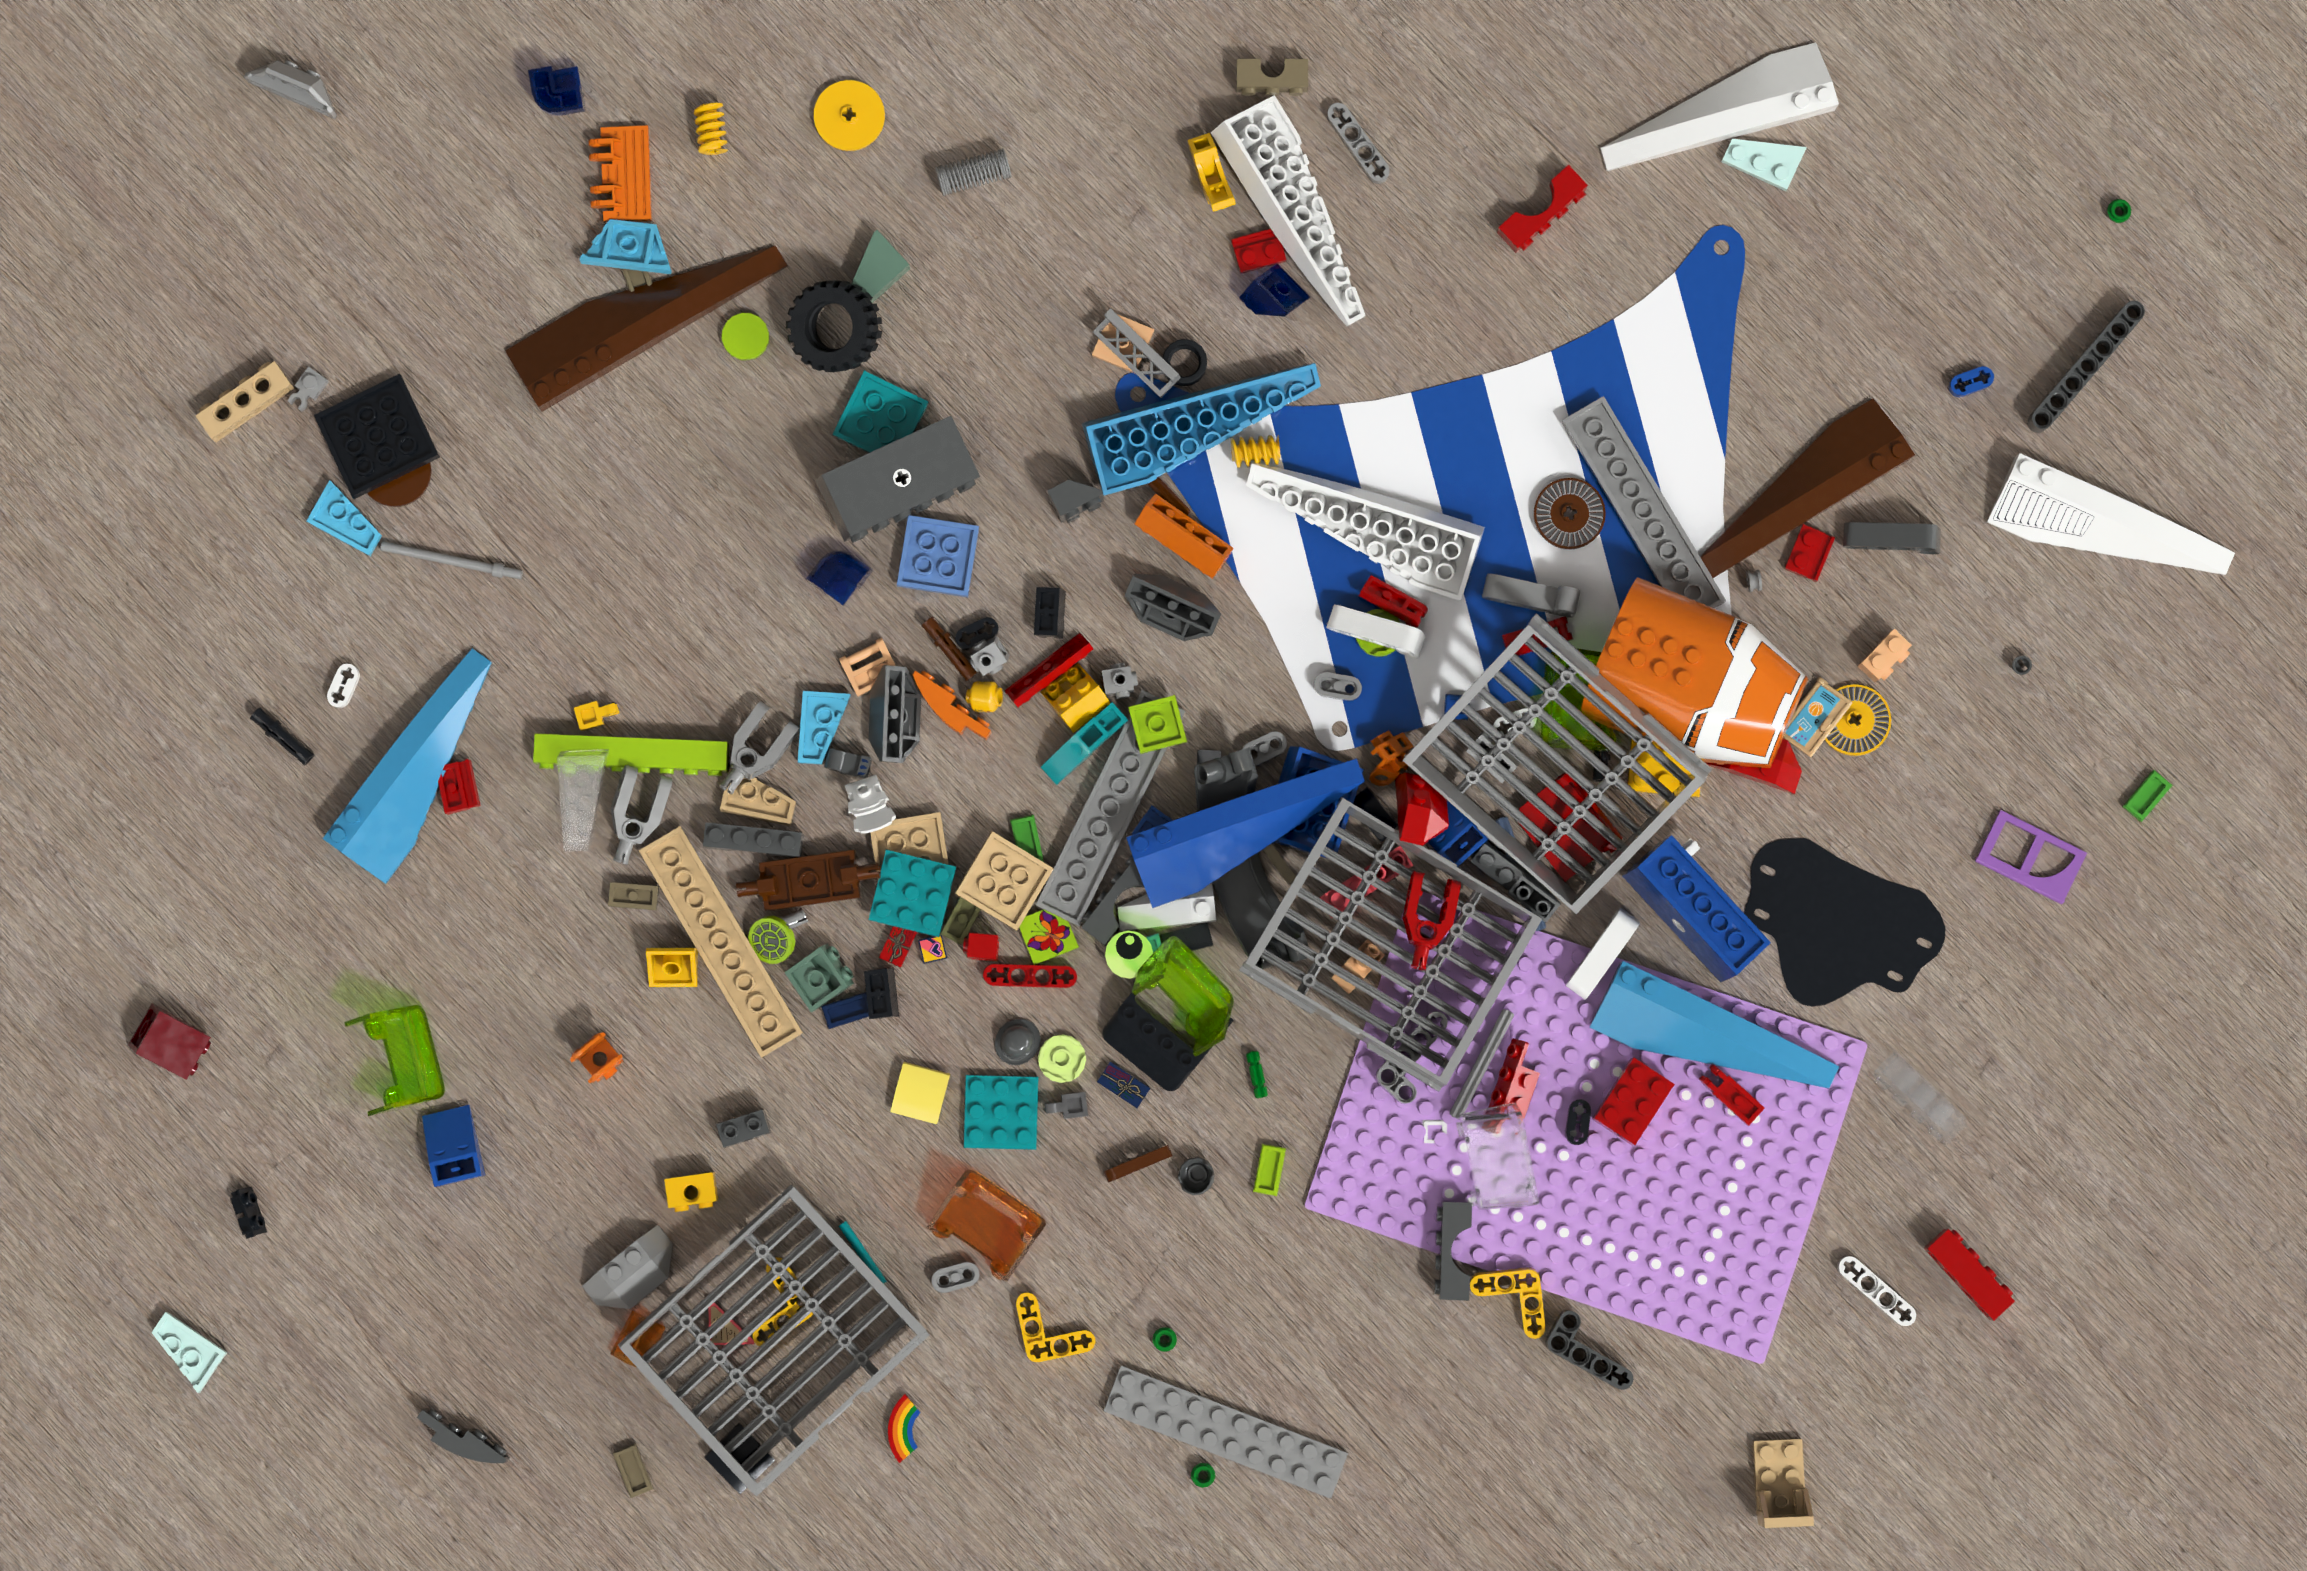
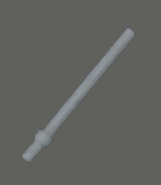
(496, 569)

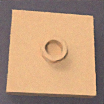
(1103, 353)

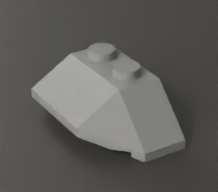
(294, 85)
(633, 1272)

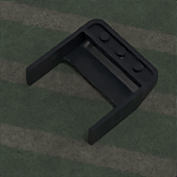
(1151, 1045)

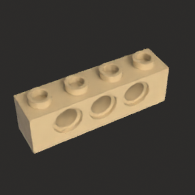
(258, 401)

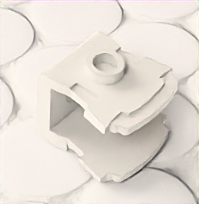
(868, 805)

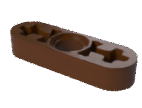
(1138, 1163)

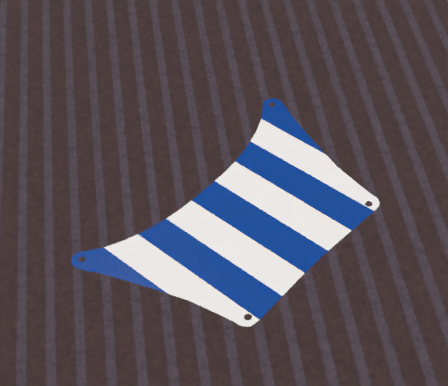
(1483, 457)

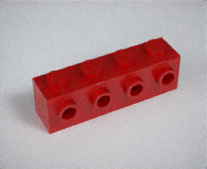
(1969, 1274)

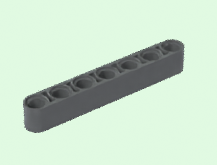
(2090, 356)

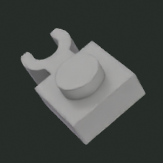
(309, 385)

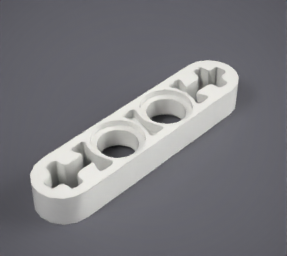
(1875, 1292)

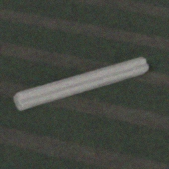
(1482, 1063)

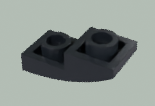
(1369, 802)

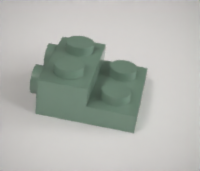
(820, 977)

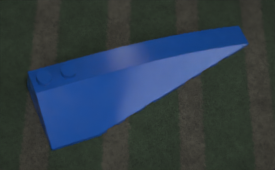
(1205, 845)

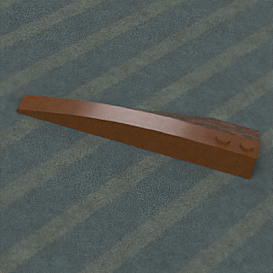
(1833, 467)

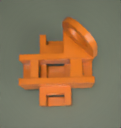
(1391, 763)

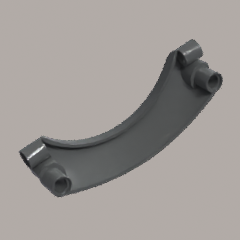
(1244, 889)

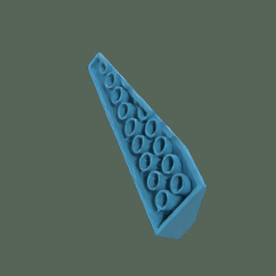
(1158, 437)

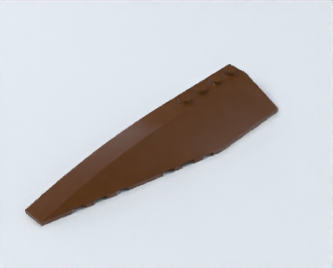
(627, 323)

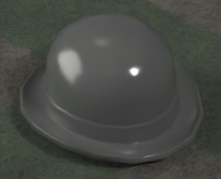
(1017, 1041)

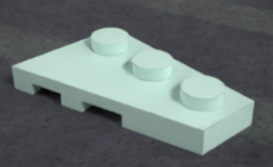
(1765, 161)
(189, 1349)

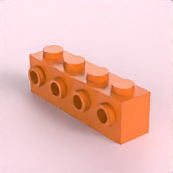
(1183, 536)

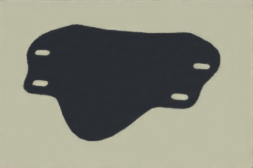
(1839, 922)

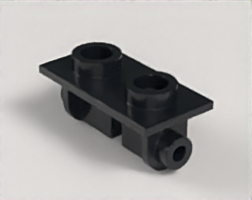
(245, 1201)

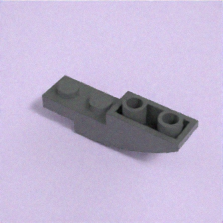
(1517, 881)
(470, 1446)

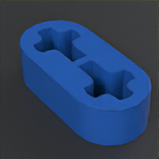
(1969, 376)

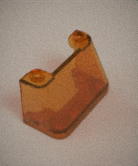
(988, 1222)

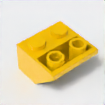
(1075, 697)

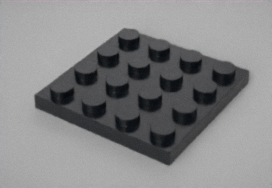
(376, 436)

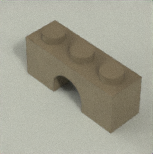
(1252, 79)

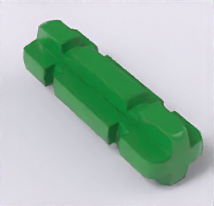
(1256, 1074)

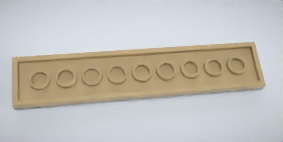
(721, 942)

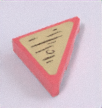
(728, 1332)

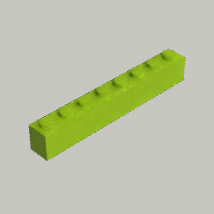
(639, 753)

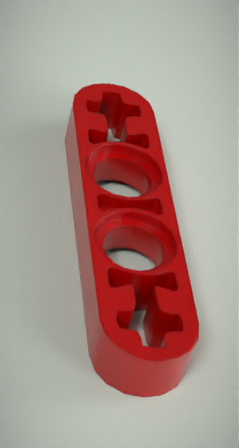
(1030, 972)

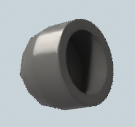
(2018, 669)

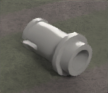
(795, 919)

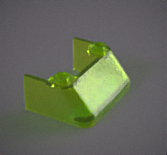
(1191, 988)
(409, 1054)

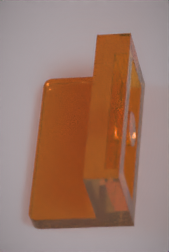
(643, 1343)

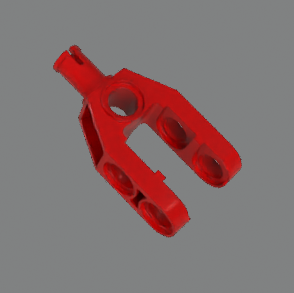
(1413, 924)

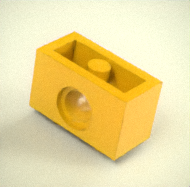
(677, 1187)

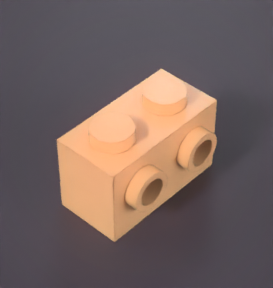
(1884, 655)

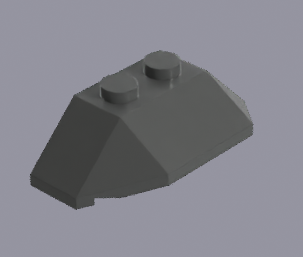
(1172, 607)
(894, 714)

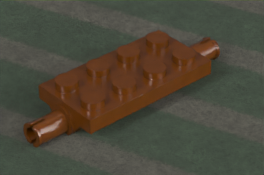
(809, 880)

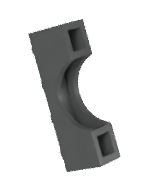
(753, 840)
(1102, 922)
(1452, 1282)

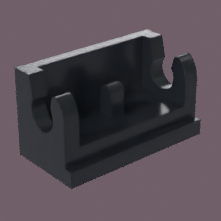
(1049, 612)
(881, 993)

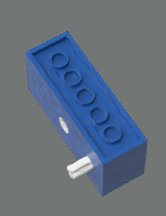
(1696, 908)

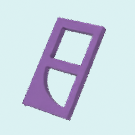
(2052, 887)

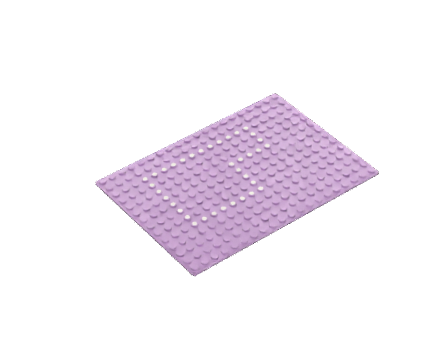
(1671, 1232)

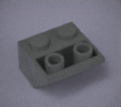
(1073, 498)

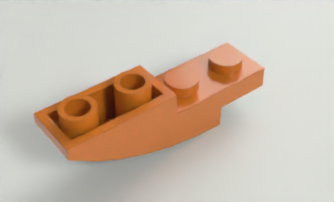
(941, 701)

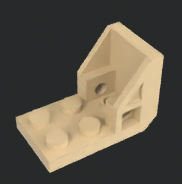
(1781, 1484)

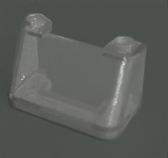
(1498, 1157)

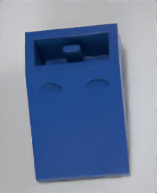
(1459, 839)
(452, 1146)

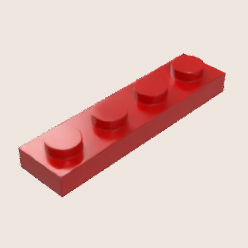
(1048, 670)

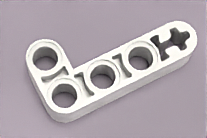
(1377, 630)
(1603, 953)

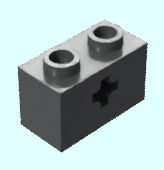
(743, 1128)

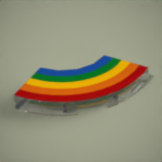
(901, 1428)

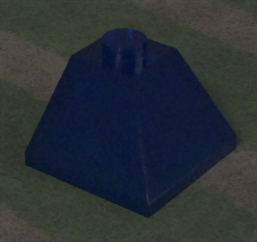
(1274, 293)

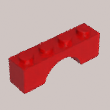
(1520, 228)

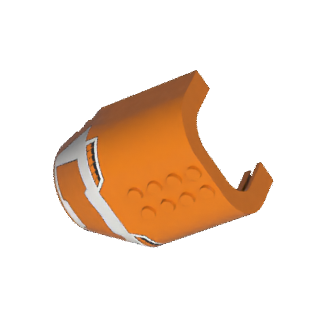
(1699, 676)

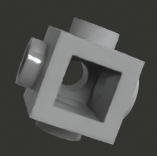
(989, 656)
(1119, 690)

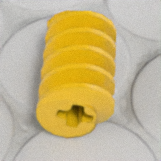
(709, 129)
(1255, 451)

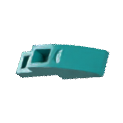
(1084, 743)

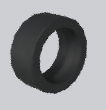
(1200, 353)

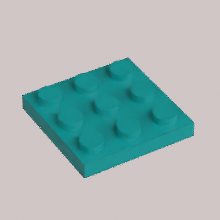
(879, 414)
(912, 893)
(1001, 1112)

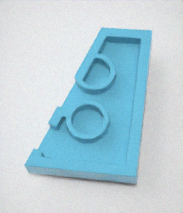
(343, 520)
(819, 722)

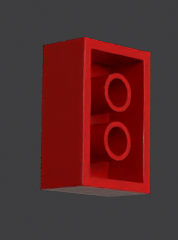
(1633, 1101)

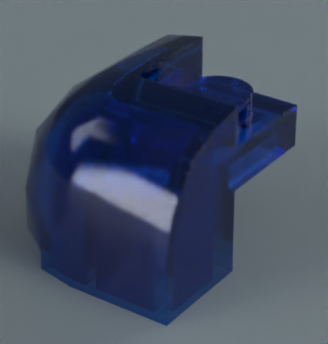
(557, 90)
(839, 575)

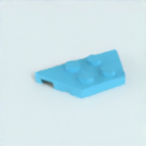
(628, 247)

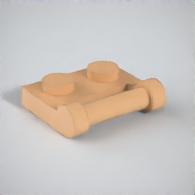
(865, 677)

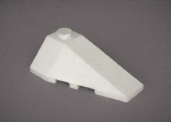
(1184, 911)

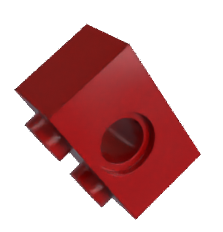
(981, 947)

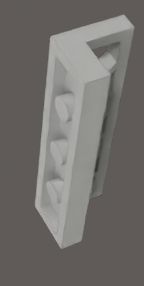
(1147, 352)

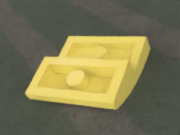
(920, 1092)

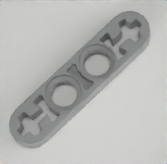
(1361, 141)

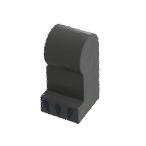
(848, 763)

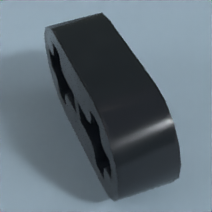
(974, 628)
(1584, 1122)

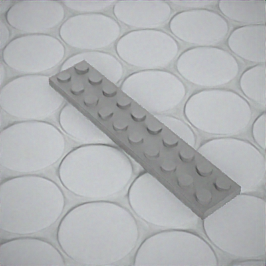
(1640, 503)
(1101, 825)
(1225, 1432)

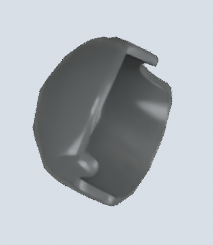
(1196, 1176)

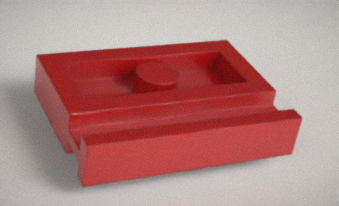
(1258, 251)
(1809, 553)
(458, 787)

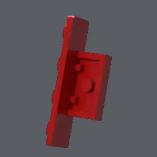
(1514, 1080)

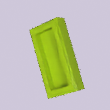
(1269, 1170)

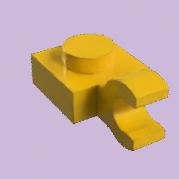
(591, 714)

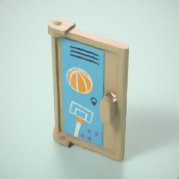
(1816, 713)

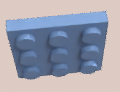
(938, 556)

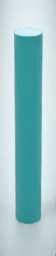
(860, 1250)

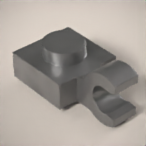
(1072, 1106)

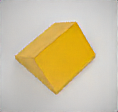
(672, 967)

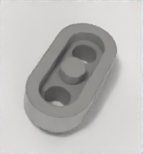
(1337, 686)
(1263, 748)
(955, 1277)

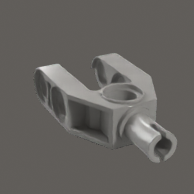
(760, 763)
(644, 826)

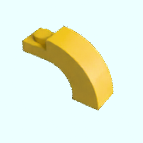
(1210, 172)

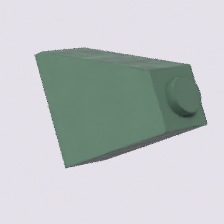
(879, 267)

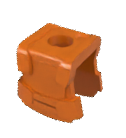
(586, 1053)

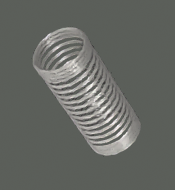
(944, 174)

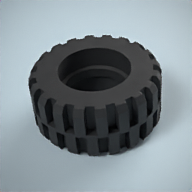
(804, 331)

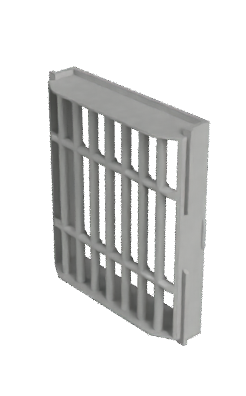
(1499, 836)
(1385, 1050)
(719, 1357)

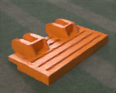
(627, 175)

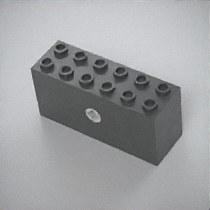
(865, 491)

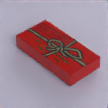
(897, 946)

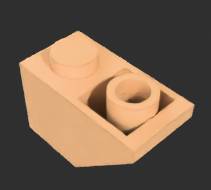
(1358, 968)

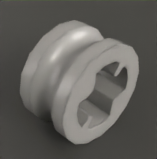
(1754, 580)

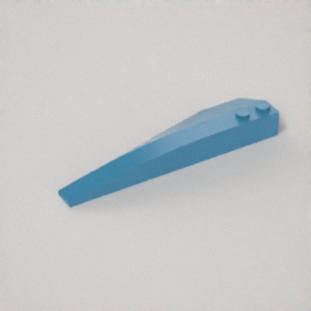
(393, 802)
(1673, 1022)

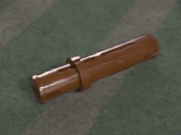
(947, 646)

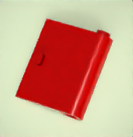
(1580, 825)

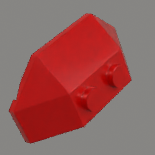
(1782, 775)
(1419, 809)

